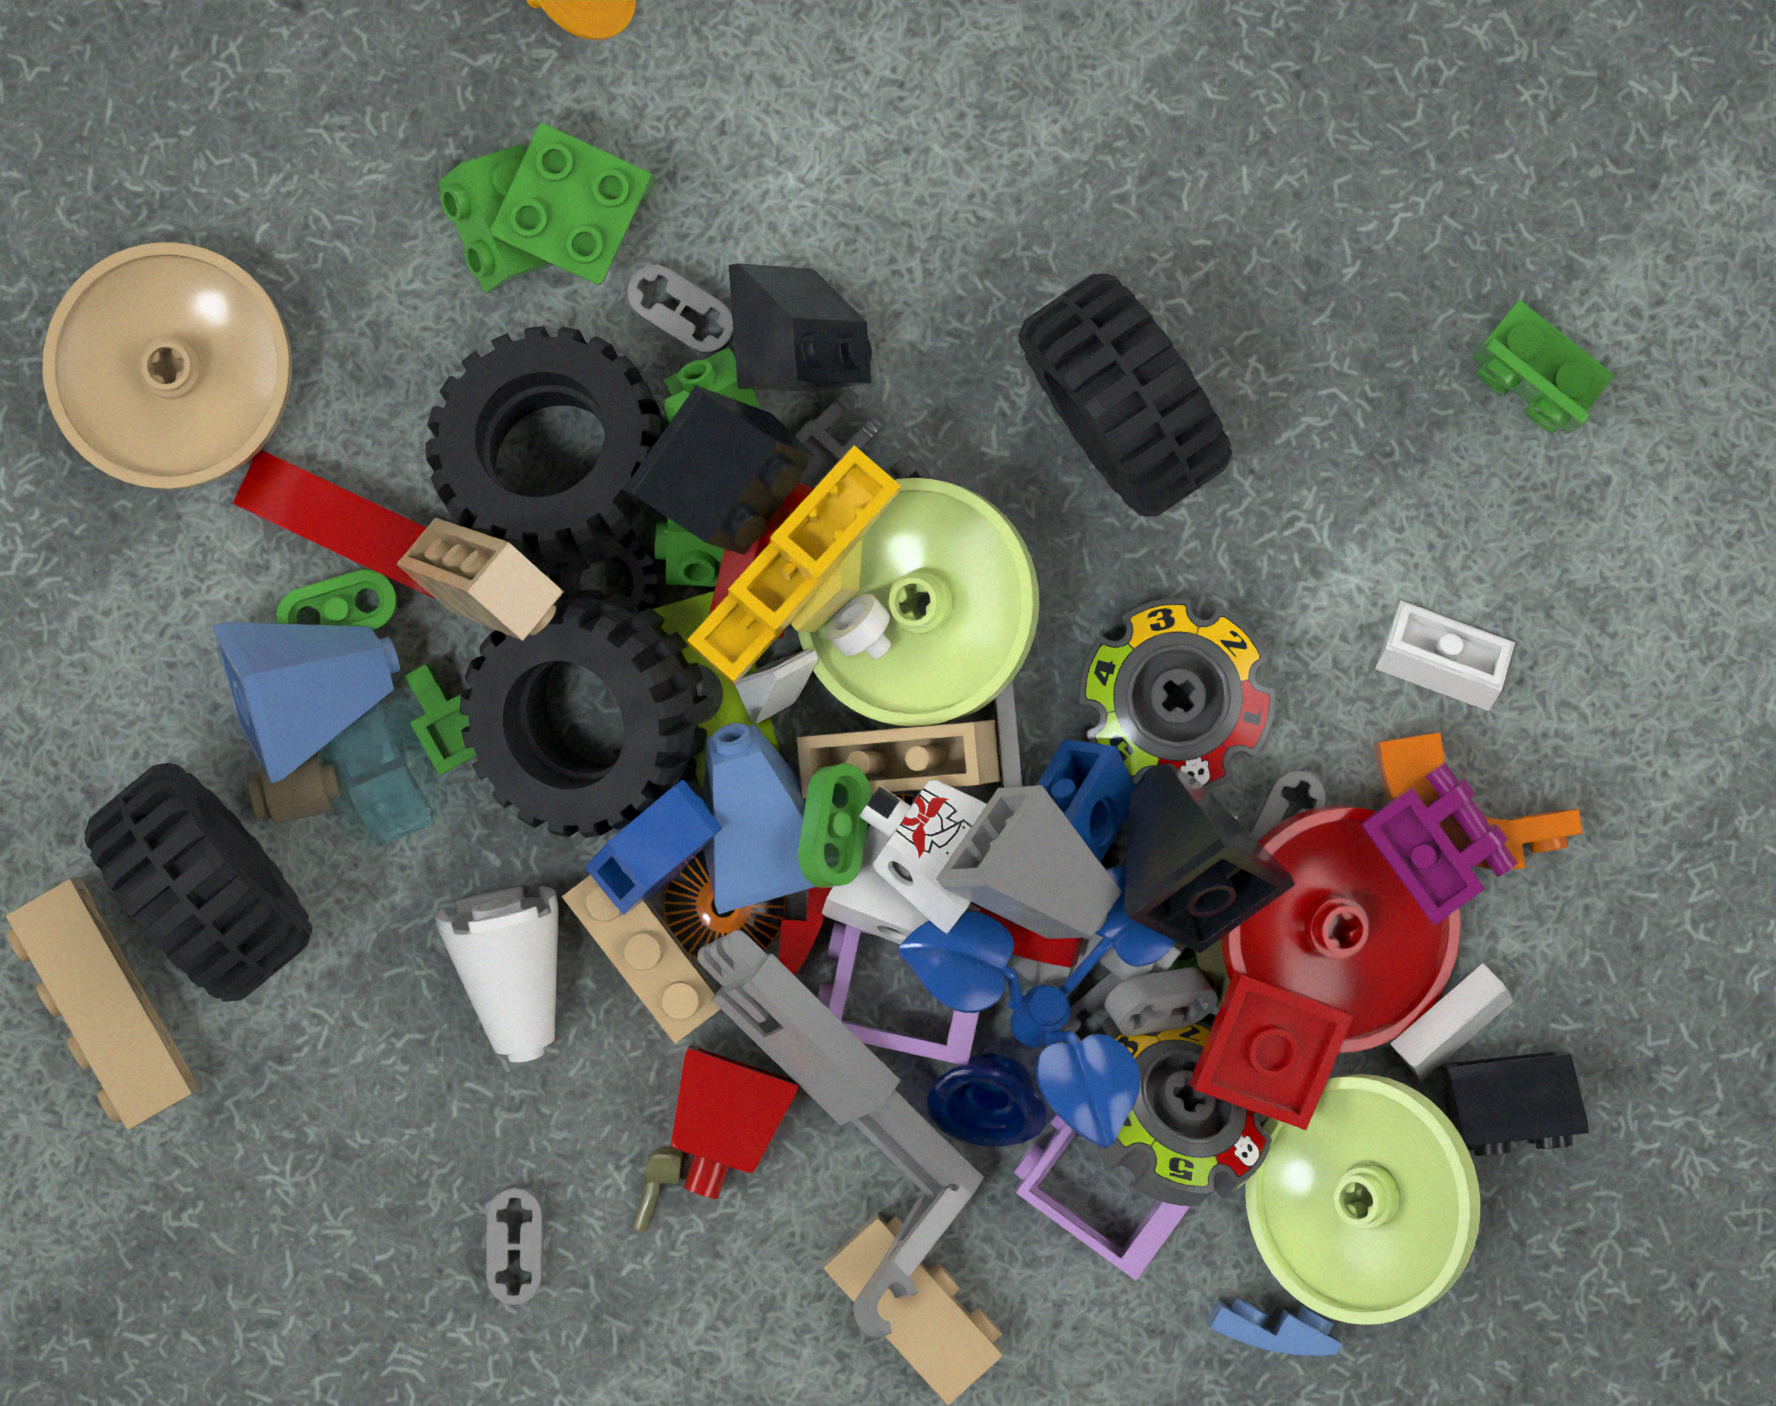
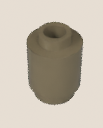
(299, 795)

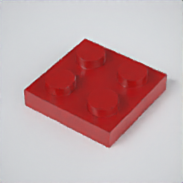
(1271, 1050)

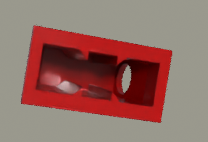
(726, 1116)

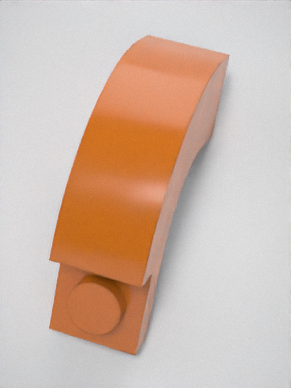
(1408, 759)

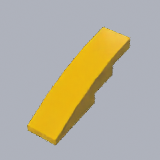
(794, 565)

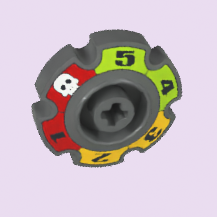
(1173, 645)
(1179, 1138)

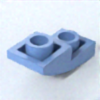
(1291, 1334)

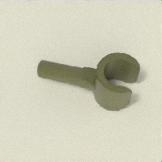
(663, 1168)

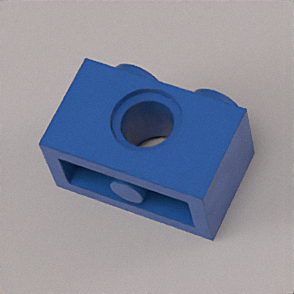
(1090, 790)

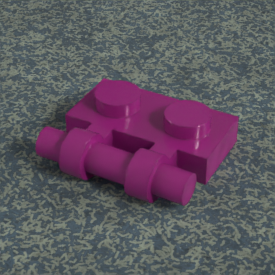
(1422, 853)

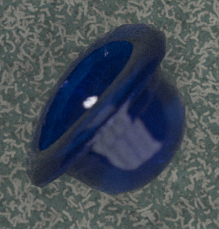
(987, 1102)

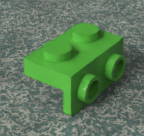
(472, 200)

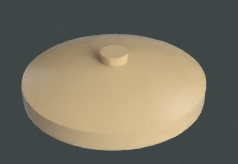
(167, 366)

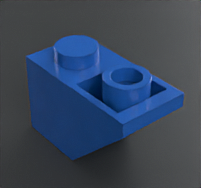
(653, 847)

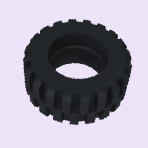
(505, 389)
(1125, 394)
(529, 759)
(197, 882)

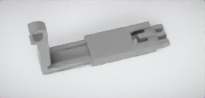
(849, 1087)

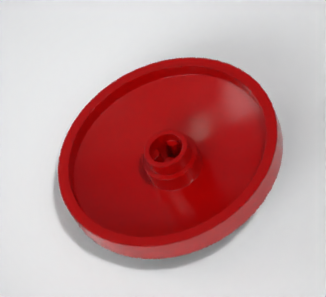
(1345, 929)

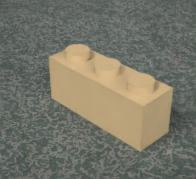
(908, 755)
(647, 958)
(928, 1328)

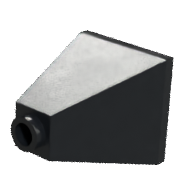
(1192, 863)

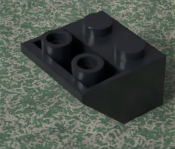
(1514, 1101)

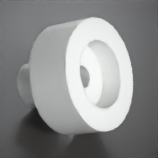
(860, 627)

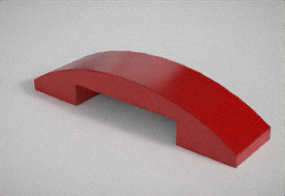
(329, 516)

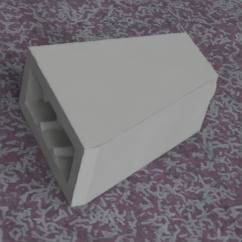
(1031, 867)

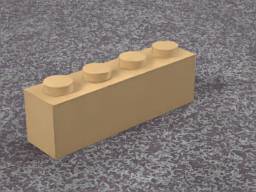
(481, 579)
(101, 1003)

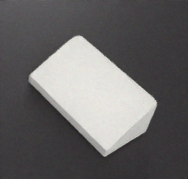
(1445, 656)
(1452, 1022)

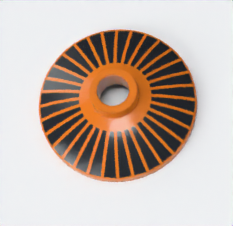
(694, 922)

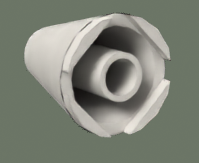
(508, 965)

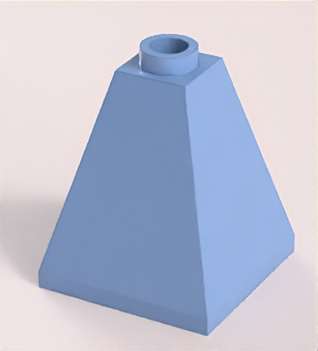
(301, 685)
(760, 817)

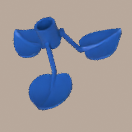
(1085, 1082)

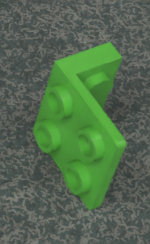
(571, 204)
(1541, 369)

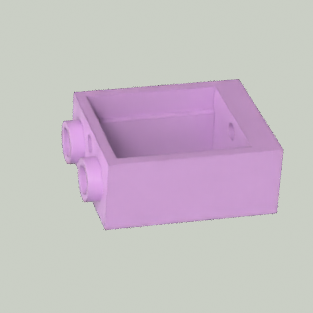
(961, 1029)
(1141, 1244)

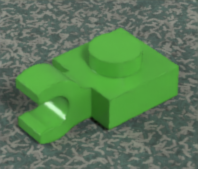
(442, 722)

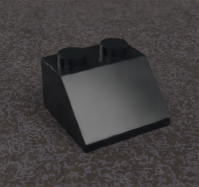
(795, 331)
(721, 469)

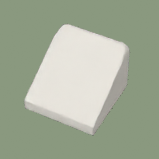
(776, 684)

